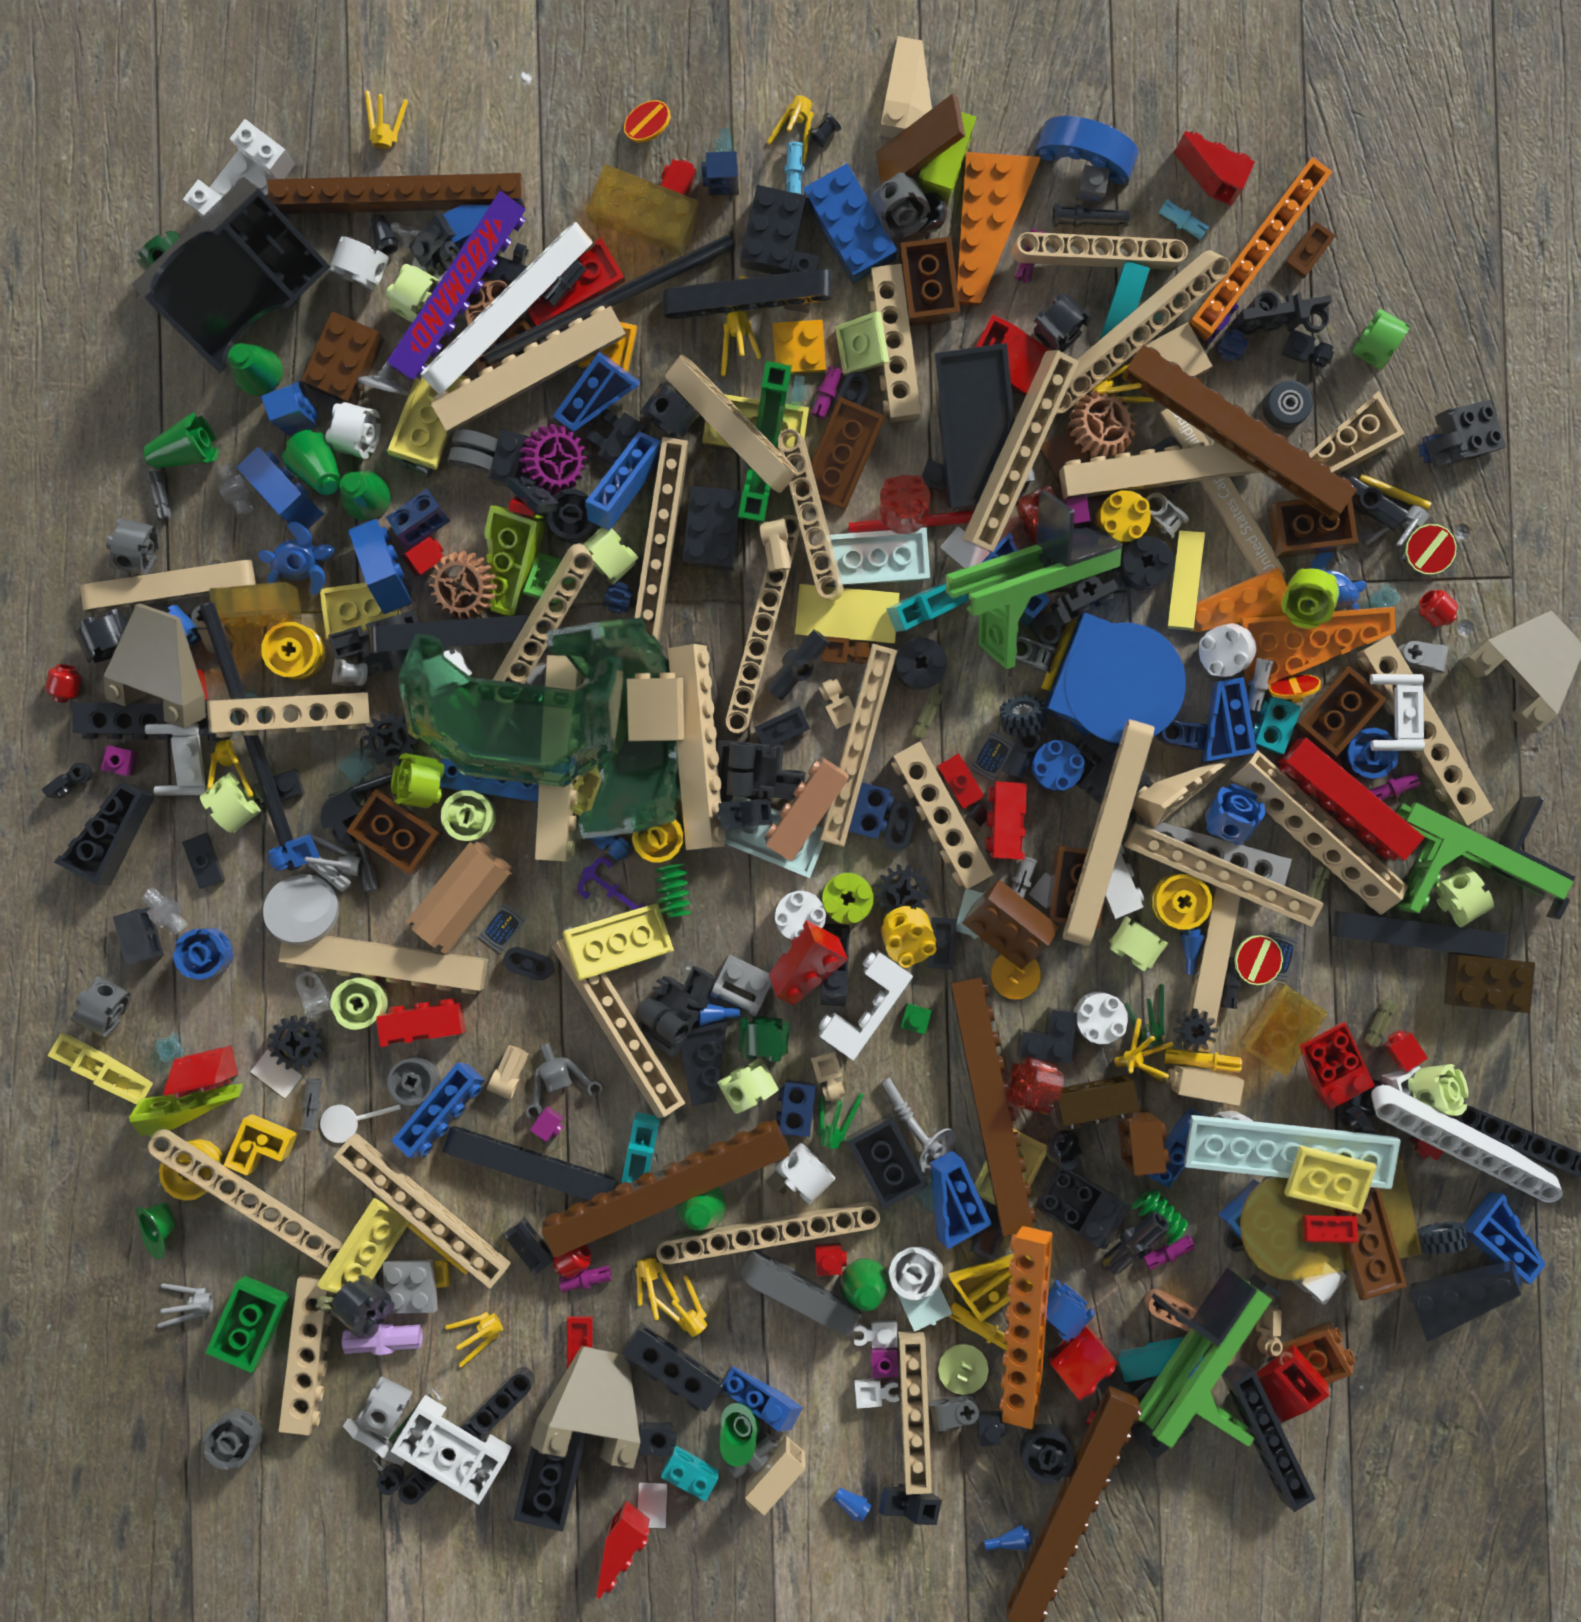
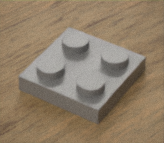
(411, 1285)

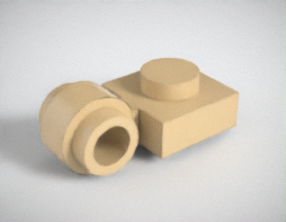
(841, 710)
(826, 1069)
(1270, 1326)

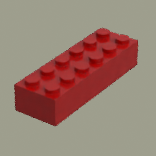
(1349, 801)

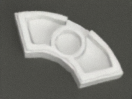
(373, 1440)

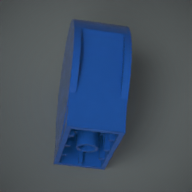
(1116, 676)

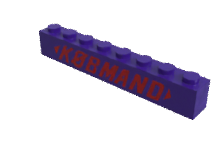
(456, 286)

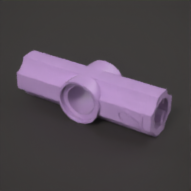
(385, 1340)

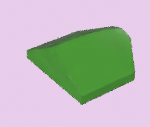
(541, 574)

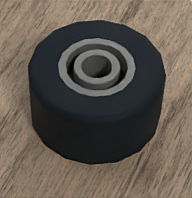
(1280, 411)

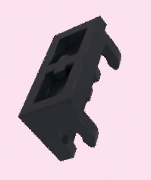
(138, 936)
(529, 1245)

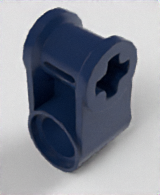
(1187, 735)

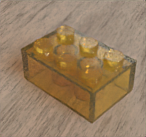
(257, 604)
(1280, 1028)

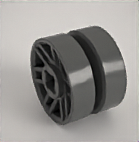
(472, 450)
(413, 1067)

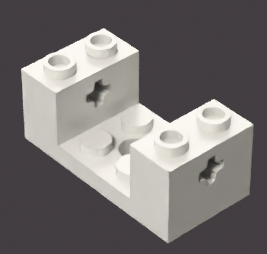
(256, 160)
(850, 1038)
(474, 1463)

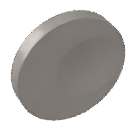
(301, 910)

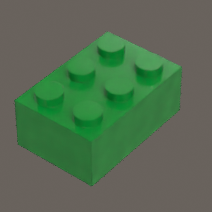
(248, 1324)

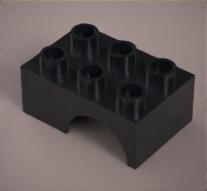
(230, 271)

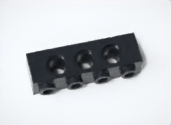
(689, 1368)

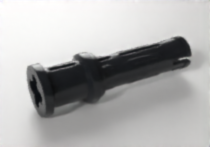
(1078, 215)

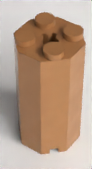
(459, 896)

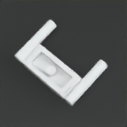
(1408, 712)
(186, 757)

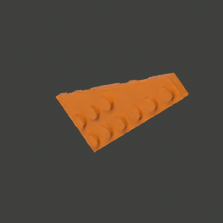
(990, 204)
(1300, 648)

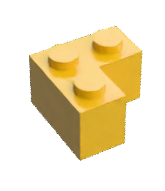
(256, 1138)

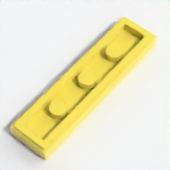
(1186, 580)

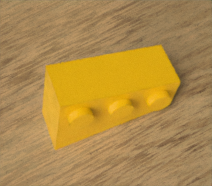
(985, 1285)

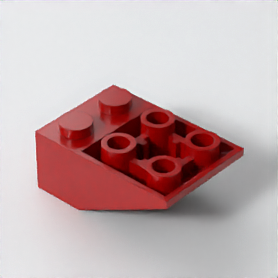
(1214, 167)
(1023, 351)
(1335, 1066)
(201, 1072)
(1082, 1362)
(1292, 1384)
(625, 1536)

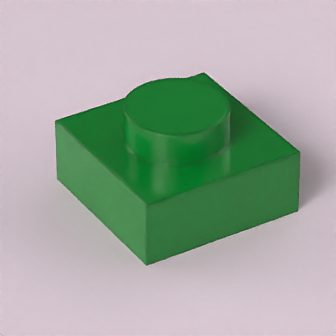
(915, 1018)

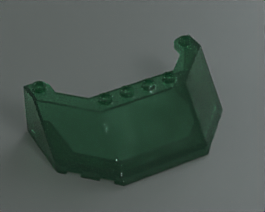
(508, 726)
(643, 776)

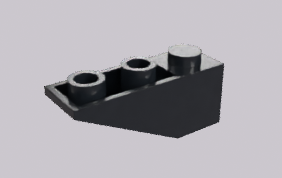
(835, 985)

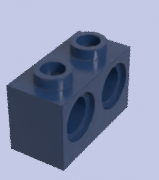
(720, 173)
(417, 519)
(864, 809)
(802, 1108)

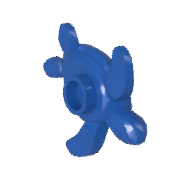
(298, 559)
(1347, 590)

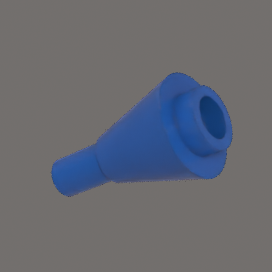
(1192, 943)
(715, 1013)
(1015, 1539)

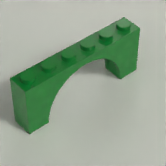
(769, 423)

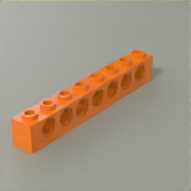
(1259, 248)
(1037, 1244)

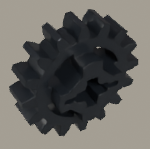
(386, 749)
(891, 888)
(296, 1052)

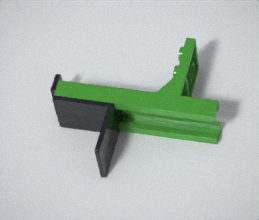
(1062, 552)
(1450, 840)
(1226, 1321)

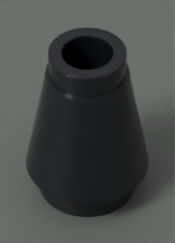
(384, 238)

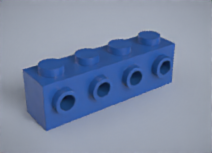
(623, 481)
(455, 780)
(438, 1110)

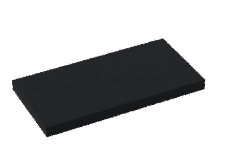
(972, 416)

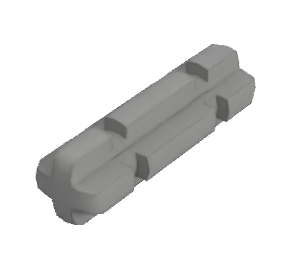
(331, 875)

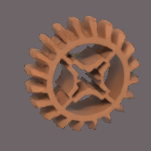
(1093, 427)
(455, 602)

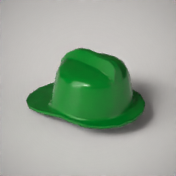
(155, 1226)
(738, 1434)

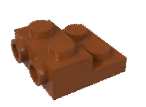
(1325, 1352)

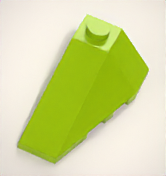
(512, 550)
(169, 1112)

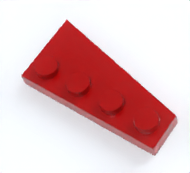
(600, 277)

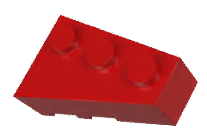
(1006, 820)
(808, 963)
(420, 1022)

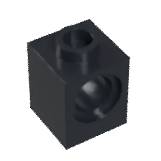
(649, 1446)

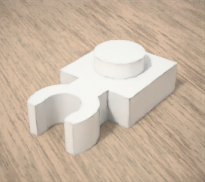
(882, 1334)
(870, 1392)

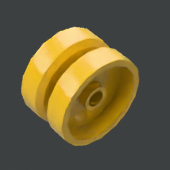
(278, 648)
(1195, 905)
(180, 1186)

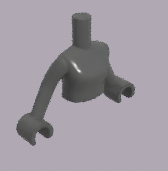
(555, 1076)

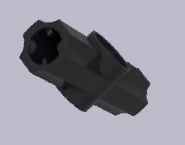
(1383, 509)
(798, 664)
(1135, 1243)

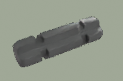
(158, 495)

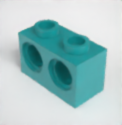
(1280, 728)
(690, 1473)

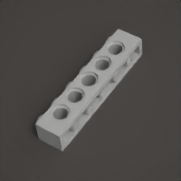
(1275, 866)

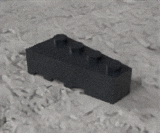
(108, 835)
(1463, 1296)

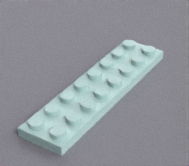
(1272, 1148)

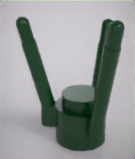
(1152, 1028)

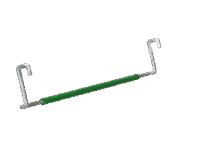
(402, 1424)

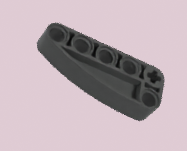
(799, 1292)

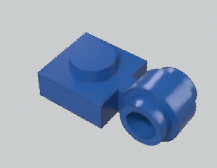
(619, 848)
(296, 851)

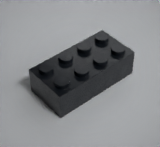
(549, 1485)

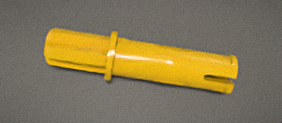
(1203, 1060)
(982, 1328)

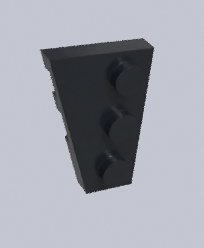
(703, 1061)

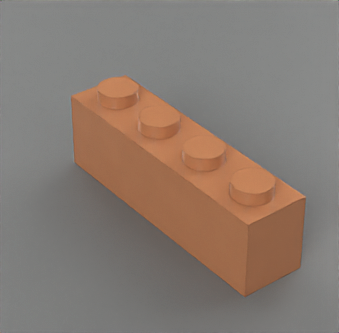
(806, 809)

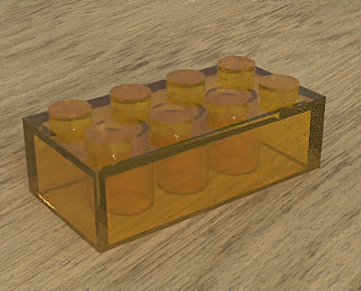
(643, 210)

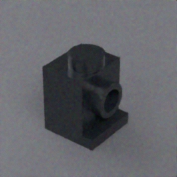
(990, 1428)

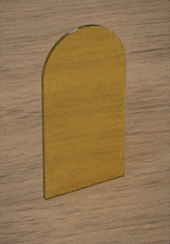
(1275, 1237)

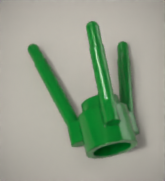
(831, 1135)

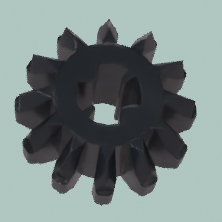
(1195, 1040)

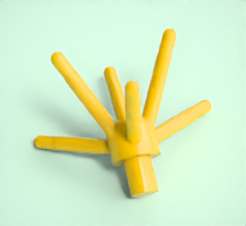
(1135, 1058)

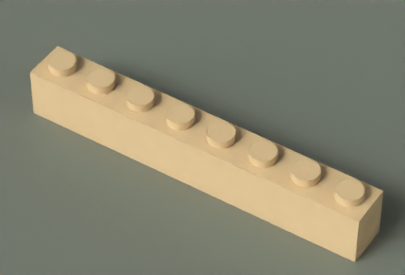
(528, 369)
(1020, 450)
(1150, 470)
(661, 534)
(697, 752)
(556, 803)
(388, 961)
(625, 1038)

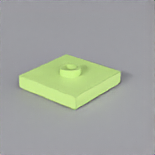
(862, 343)

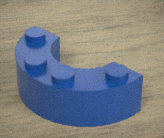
(1089, 141)

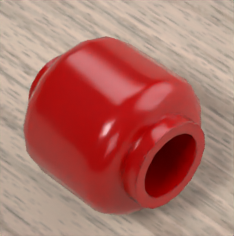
(1438, 608)
(63, 683)
(572, 1262)

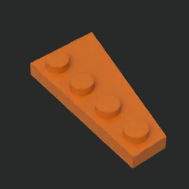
(1250, 598)

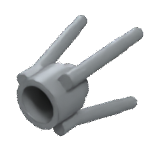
(1415, 518)
(347, 865)
(200, 1304)

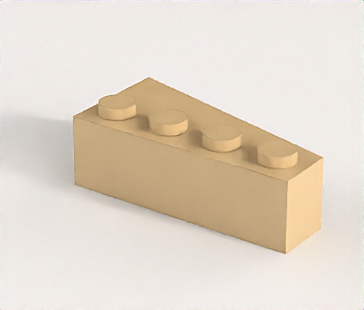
(1359, 437)

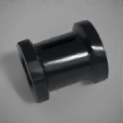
(824, 130)
(397, 1476)

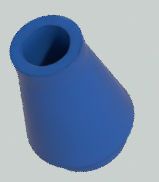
(853, 1504)

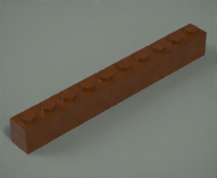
(392, 192)
(1239, 432)
(991, 1105)
(665, 1188)
(1073, 1506)

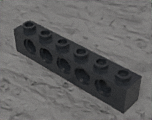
(87, 717)
(1268, 1434)

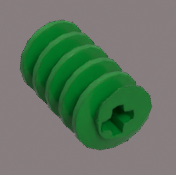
(672, 890)
(1153, 1202)

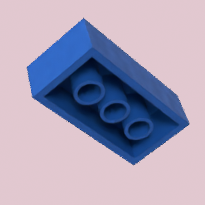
(849, 223)

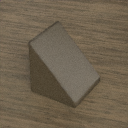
(778, 1185)

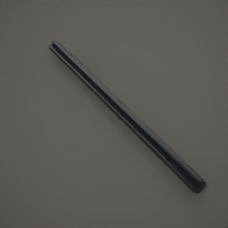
(610, 298)
(252, 742)

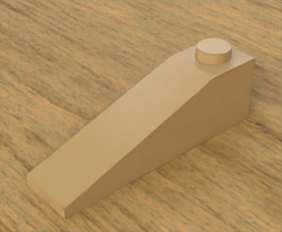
(907, 88)
(1168, 795)

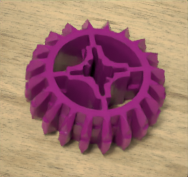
(554, 439)

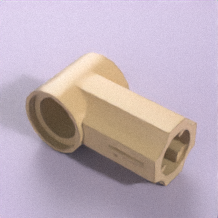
(775, 540)
(505, 1078)

